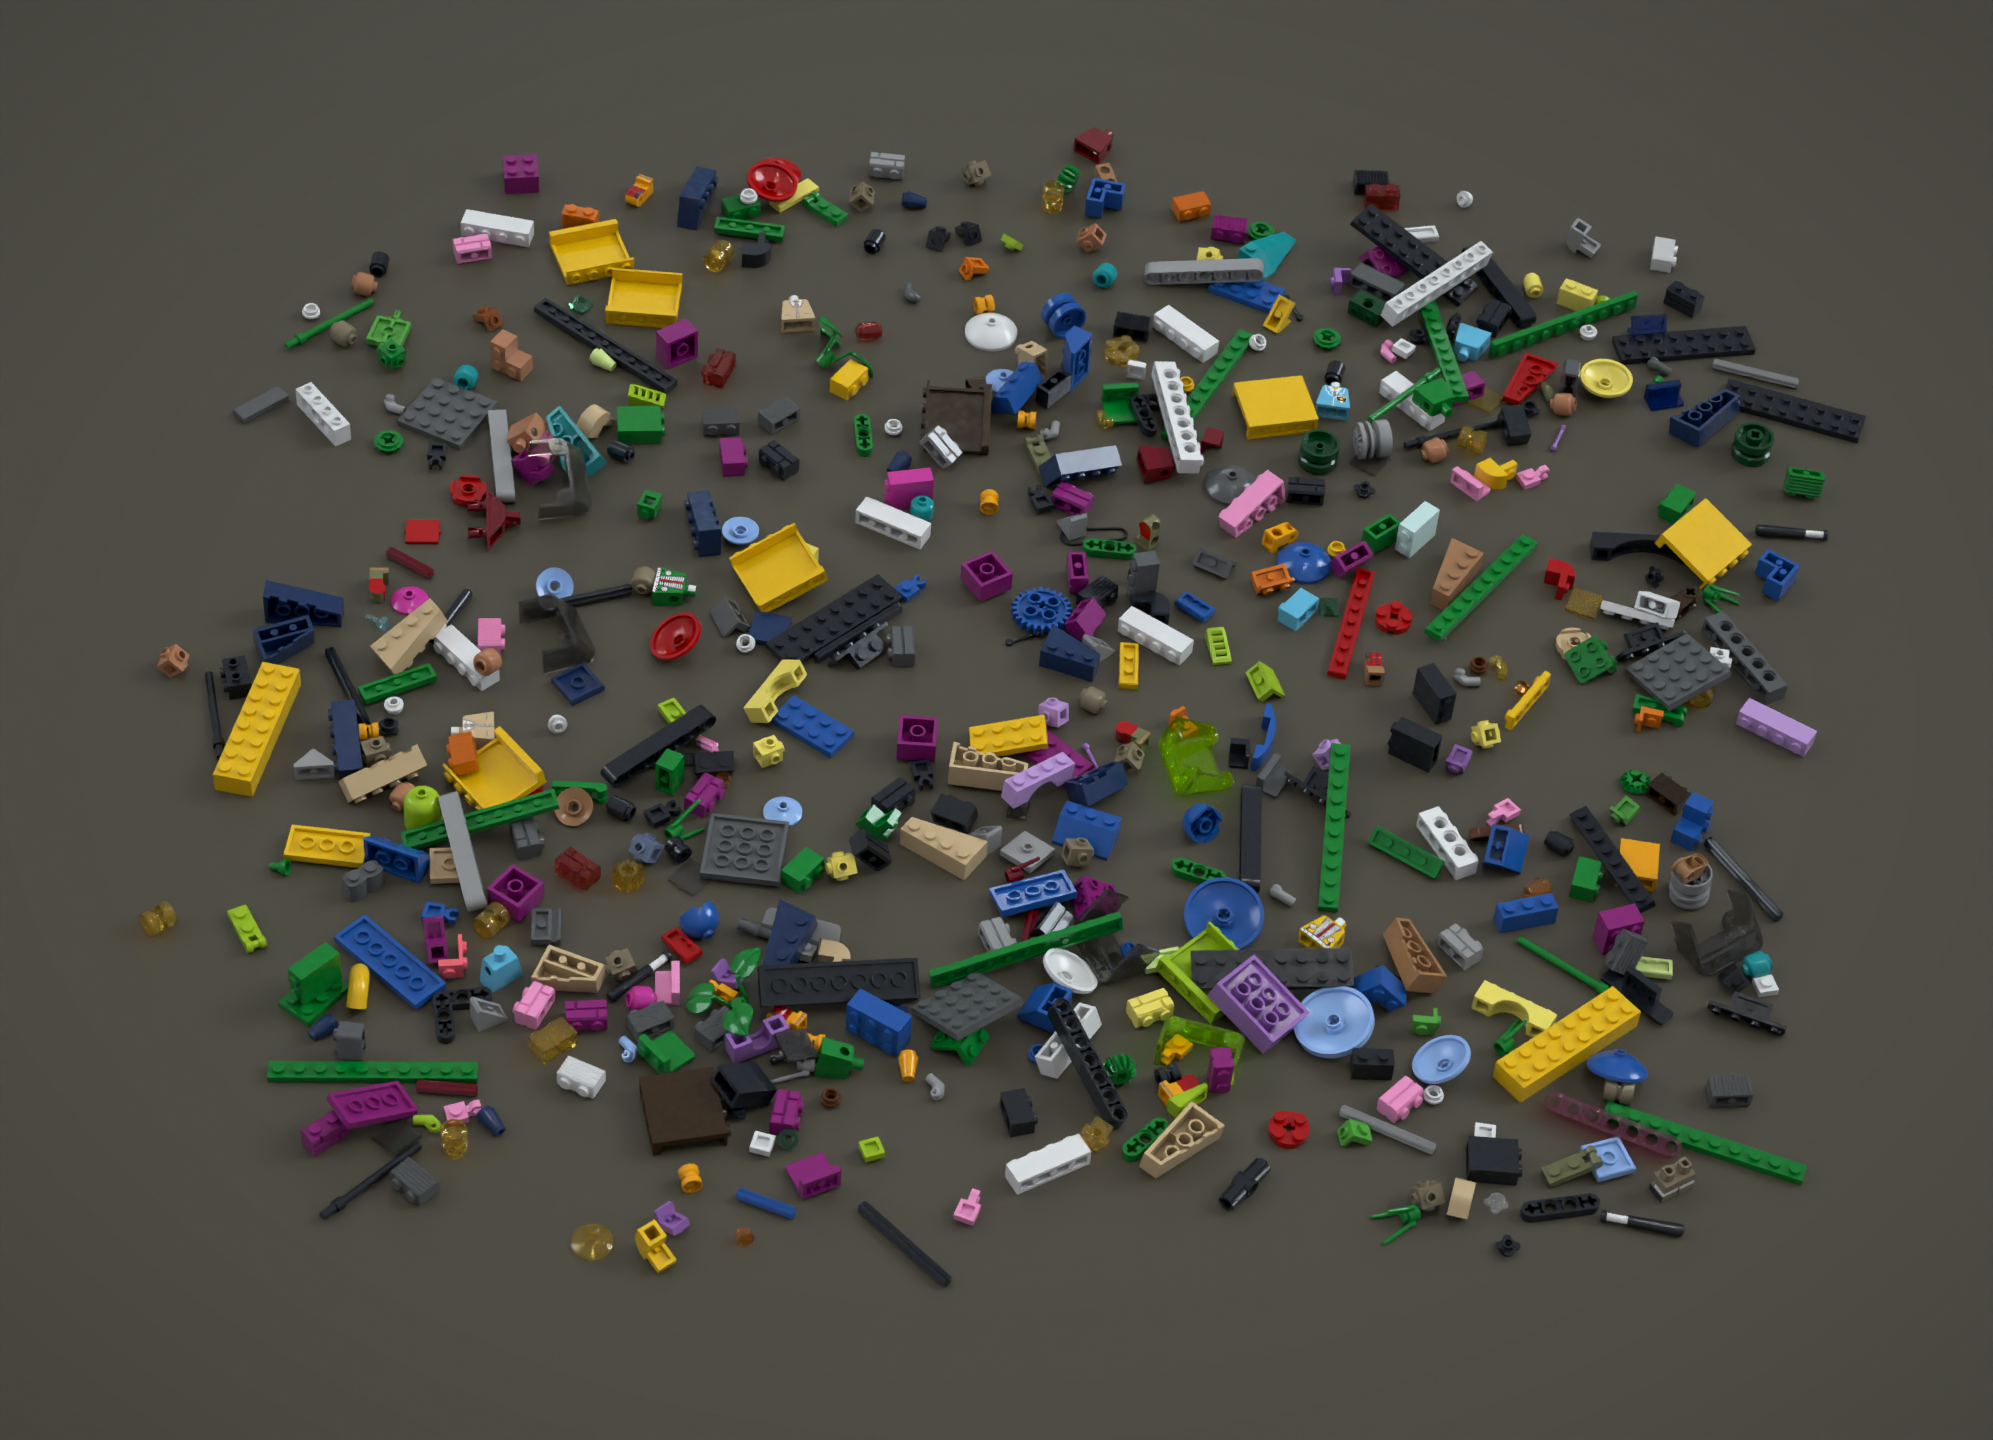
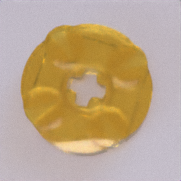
(1116, 345)

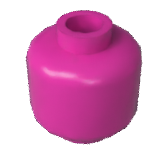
(640, 997)

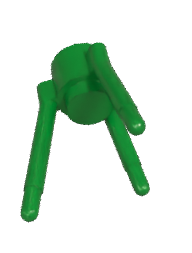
(1713, 594)
(677, 829)
(1505, 1043)
(1407, 1214)

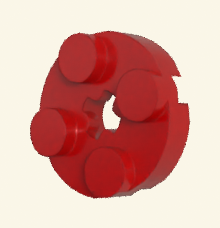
(459, 492)
(1396, 610)
(1292, 1120)

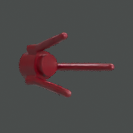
(1015, 873)

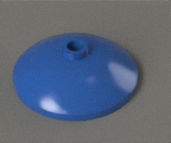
(1305, 562)
(1617, 1066)

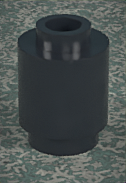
(874, 241)
(379, 264)
(1335, 372)
(621, 451)
(621, 808)
(1559, 843)

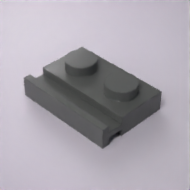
(546, 926)

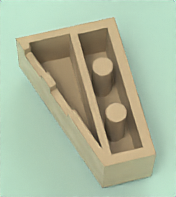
(569, 971)

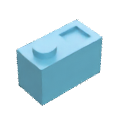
(1298, 609)

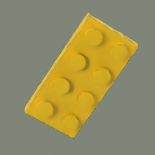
(1010, 736)
(325, 846)

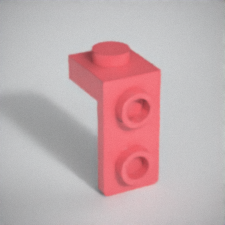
(454, 967)

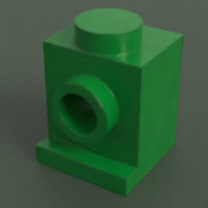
(649, 509)

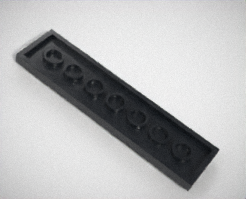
(1407, 249)
(1683, 345)
(1798, 411)
(834, 620)
(1292, 967)
(837, 981)

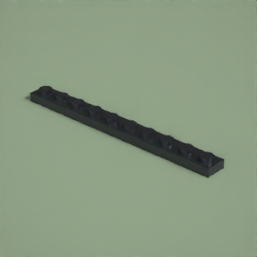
(596, 339)

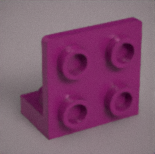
(1383, 262)
(1087, 893)
(814, 1175)

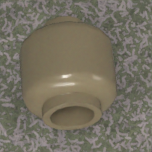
(343, 333)
(643, 580)
(1092, 700)

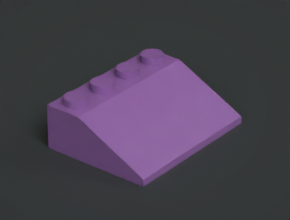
(1258, 1004)

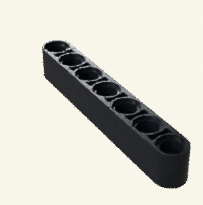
(1504, 291)
(651, 749)
(1250, 836)
(1087, 1054)

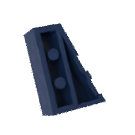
(283, 640)
(1069, 655)
(1096, 784)

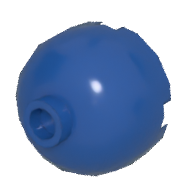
(1201, 823)
(700, 922)

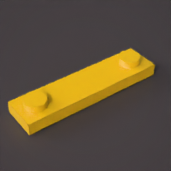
(1539, 686)

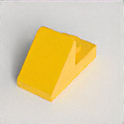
(1278, 316)

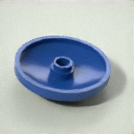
(1227, 905)

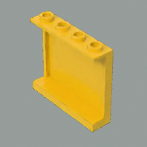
(589, 251)
(643, 298)
(1276, 407)
(1705, 542)
(778, 569)
(502, 776)

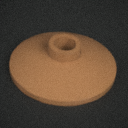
(566, 801)

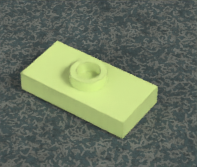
(1656, 967)

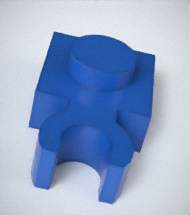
(910, 589)
(435, 909)

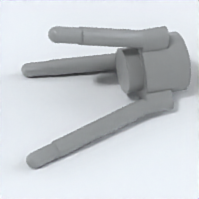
(805, 1067)

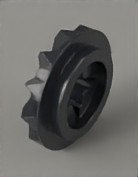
(1453, 325)

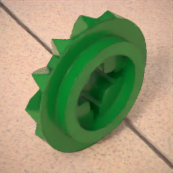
(1262, 227)
(1328, 334)
(387, 436)
(1635, 787)

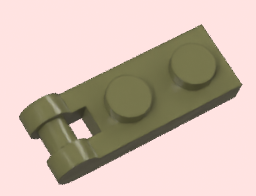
(1039, 453)
(1572, 1166)

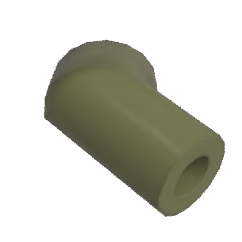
(1547, 391)

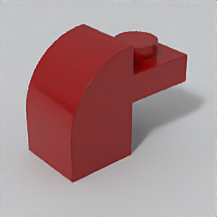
(1561, 575)

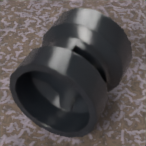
(676, 848)
(1169, 1074)

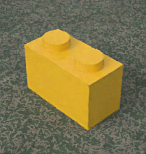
(849, 379)

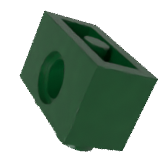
(1366, 308)

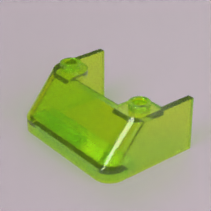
(1204, 1034)

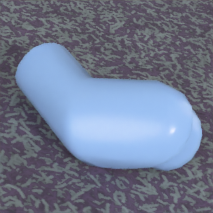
(630, 1049)

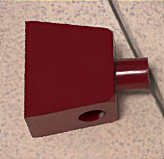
(1094, 144)
(1154, 463)

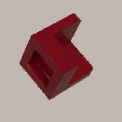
(1212, 437)

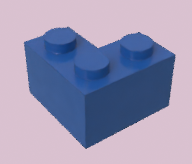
(1104, 194)
(1778, 573)
(1693, 822)
(1381, 987)

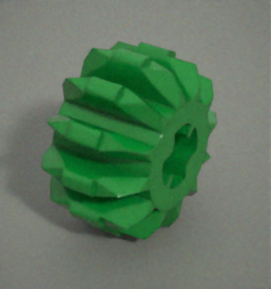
(1068, 177)
(1120, 1068)

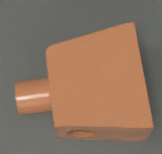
(521, 432)

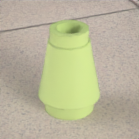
(602, 360)

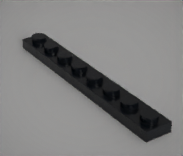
(1612, 859)

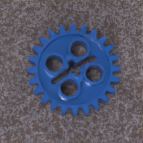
(1040, 610)

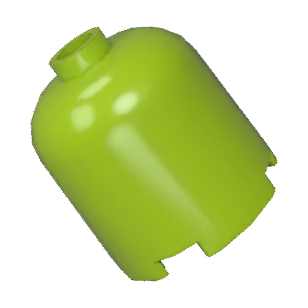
(421, 807)

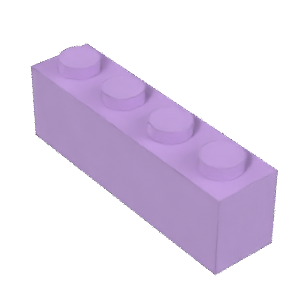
(1776, 727)

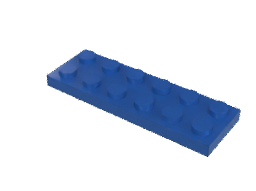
(390, 962)

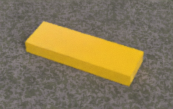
(1128, 665)

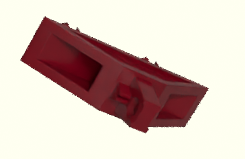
(497, 519)

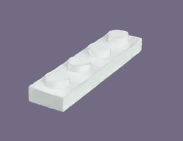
(1630, 613)

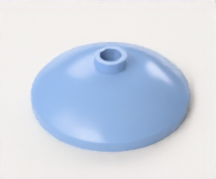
(1441, 1059)

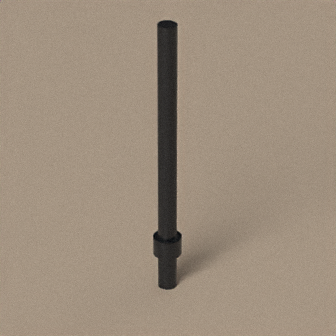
(1449, 434)
(218, 741)
(340, 1202)

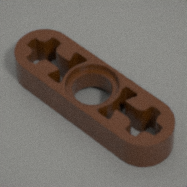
(1482, 833)

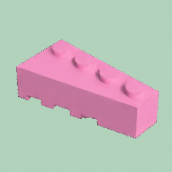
(1253, 503)

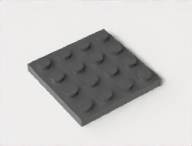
(447, 413)
(1678, 672)
(744, 849)
(967, 1005)

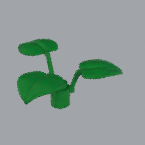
(827, 354)
(739, 1018)

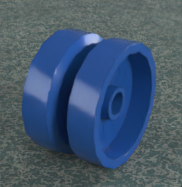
(1062, 314)

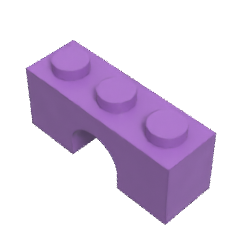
(745, 1047)

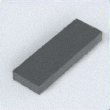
(261, 404)

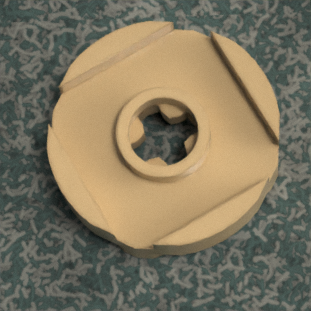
(1566, 637)

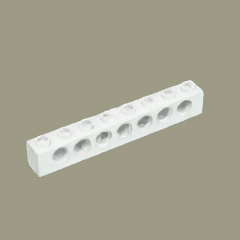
(1436, 283)
(1177, 417)

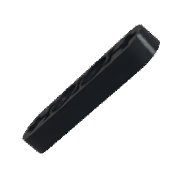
(1559, 1205)

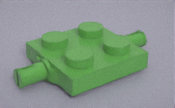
(388, 328)

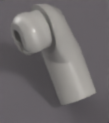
(392, 406)
(1053, 432)
(1464, 680)
(1277, 893)
(938, 1086)

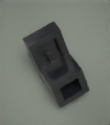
(756, 254)
(1155, 605)

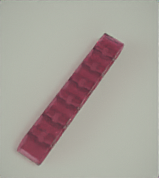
(1624, 1123)

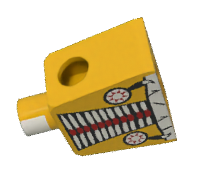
(1323, 933)

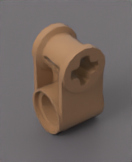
(1690, 867)

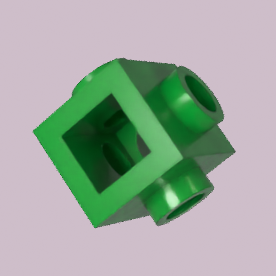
(391, 355)

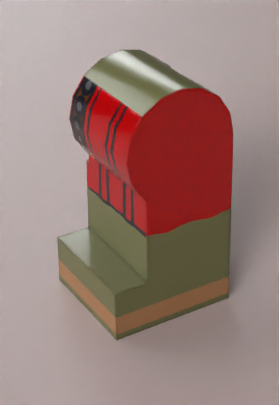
(1149, 531)
(377, 579)
(1128, 732)

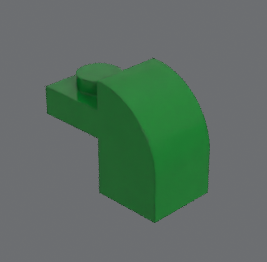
(877, 822)

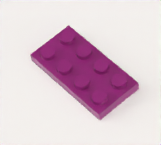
(1056, 746)
(372, 1104)

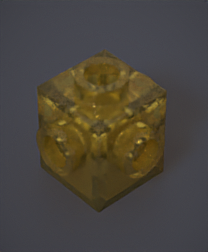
(1096, 1134)

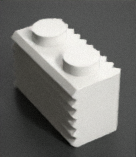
(1662, 254)
(1657, 605)
(580, 1077)

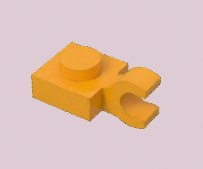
(724, 992)
(1177, 1048)

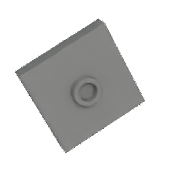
(1026, 848)

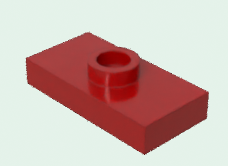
(681, 945)

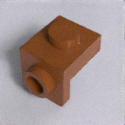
(489, 316)

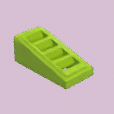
(640, 396)
(1218, 635)
(1179, 1102)

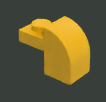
(1494, 475)
(651, 1245)

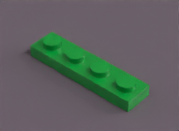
(749, 228)
(397, 683)
(1406, 852)

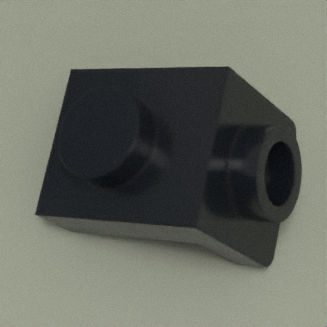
(970, 232)
(937, 238)

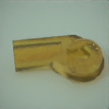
(1104, 422)
(1502, 666)

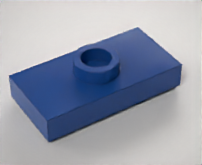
(1194, 606)

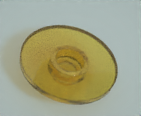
(592, 1248)

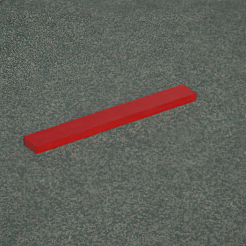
(1351, 623)

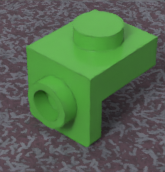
(1624, 810)
(1425, 1024)
(1354, 1131)

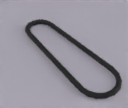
(1097, 528)

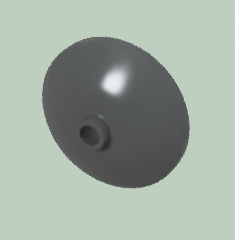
(1227, 483)

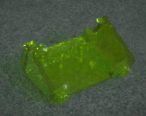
(1189, 758)

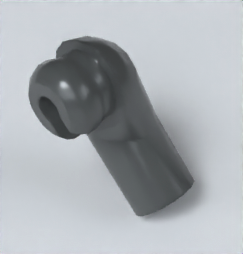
(910, 294)
(1655, 364)

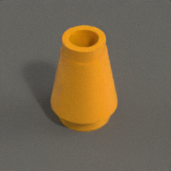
(908, 1063)

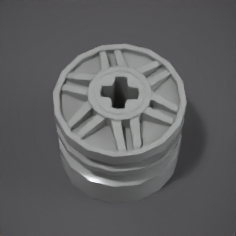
(1372, 439)
(1693, 894)

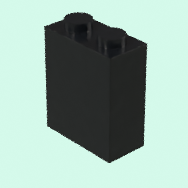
(1434, 693)
(1414, 744)
(743, 1084)
(1493, 1160)

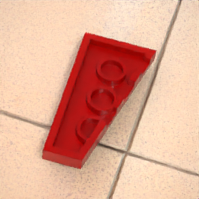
(1528, 377)

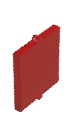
(422, 531)

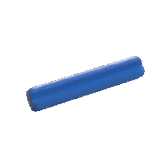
(766, 1203)

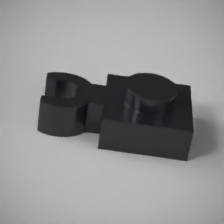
(437, 454)
(1039, 500)
(922, 772)
(661, 814)

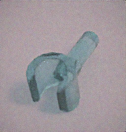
(381, 622)

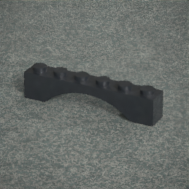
(1609, 545)

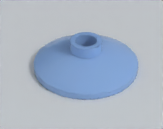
(998, 378)
(740, 530)
(559, 578)
(783, 810)

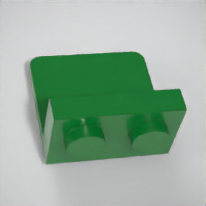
(1116, 400)
(1590, 659)
(966, 1047)
(665, 1053)

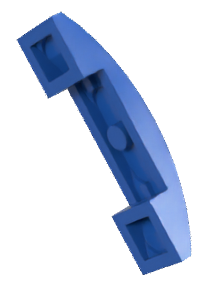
(1263, 751)

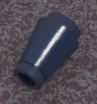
(913, 200)
(900, 462)
(323, 1027)
(489, 1119)

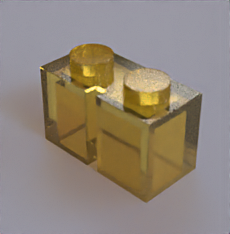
(557, 1035)

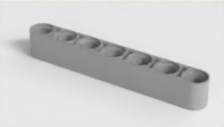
(1204, 271)
(501, 455)
(462, 851)

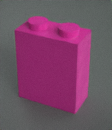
(906, 485)

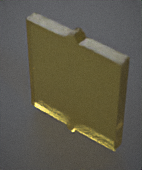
(1487, 402)
(1584, 603)

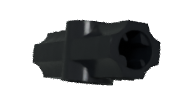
(1244, 1184)

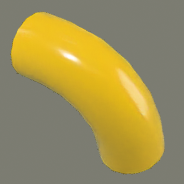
(358, 987)

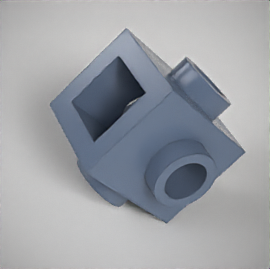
(645, 848)

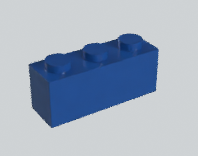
(1525, 913)

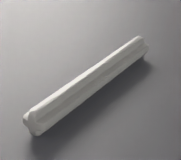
(1755, 373)
(1388, 1129)

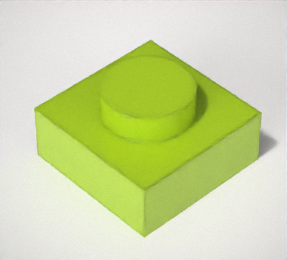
(1011, 243)
(871, 1149)

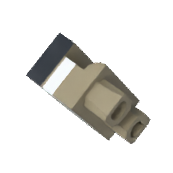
(1673, 1180)

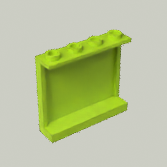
(1177, 970)

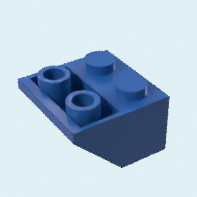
(1506, 848)
(1039, 1002)

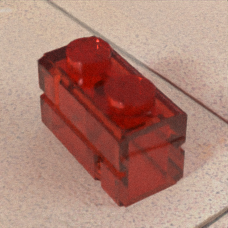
(1382, 196)
(718, 368)
(577, 869)

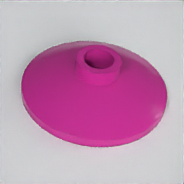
(408, 599)

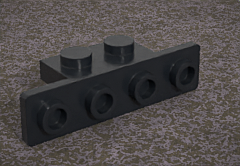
(1644, 639)
(864, 650)
(1315, 783)
(1640, 992)
(1750, 1010)

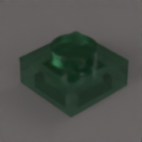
(580, 304)
(1328, 607)

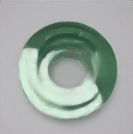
(783, 1142)

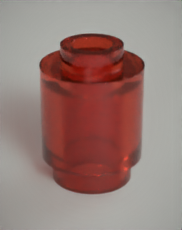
(868, 330)

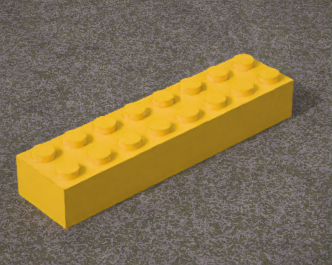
(257, 729)
(1566, 1044)

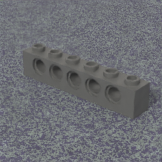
(1745, 658)

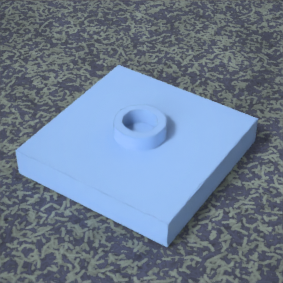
(1614, 1157)

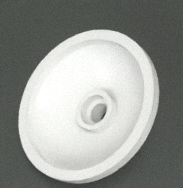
(991, 332)
(1069, 971)

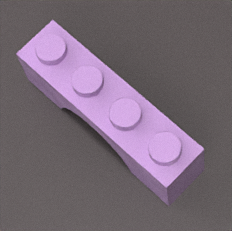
(1021, 786)

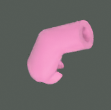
(1386, 352)

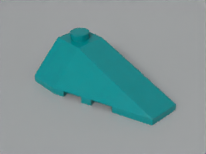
(1270, 250)
(564, 427)

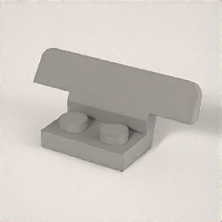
(824, 930)

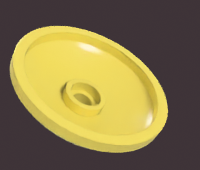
(1606, 378)

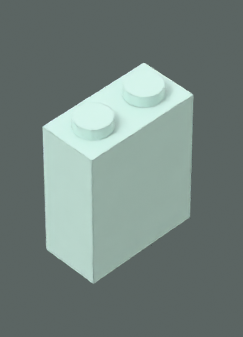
(1417, 529)

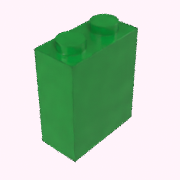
(640, 424)
(314, 974)

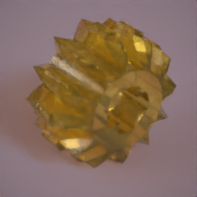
(627, 875)

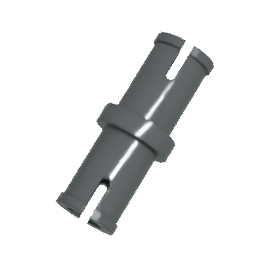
(754, 928)

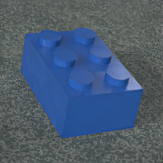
(878, 1022)

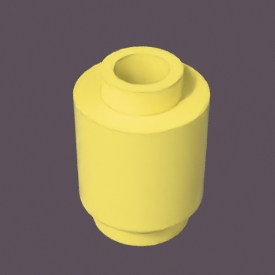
(1533, 285)

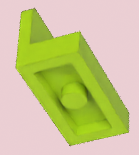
(1264, 681)

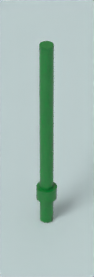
(302, 337)
(1426, 378)
(1600, 987)

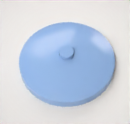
(1336, 1022)

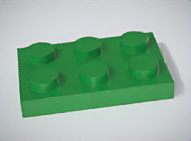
(317, 1007)

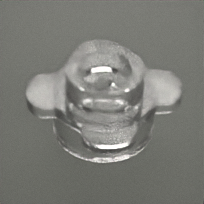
(1498, 1199)

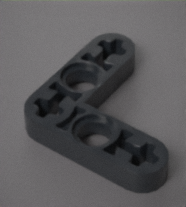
(1145, 408)
(452, 1004)

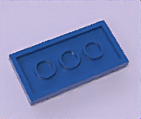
(1254, 294)
(812, 726)
(1032, 893)

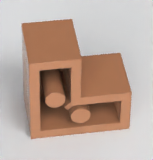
(507, 357)

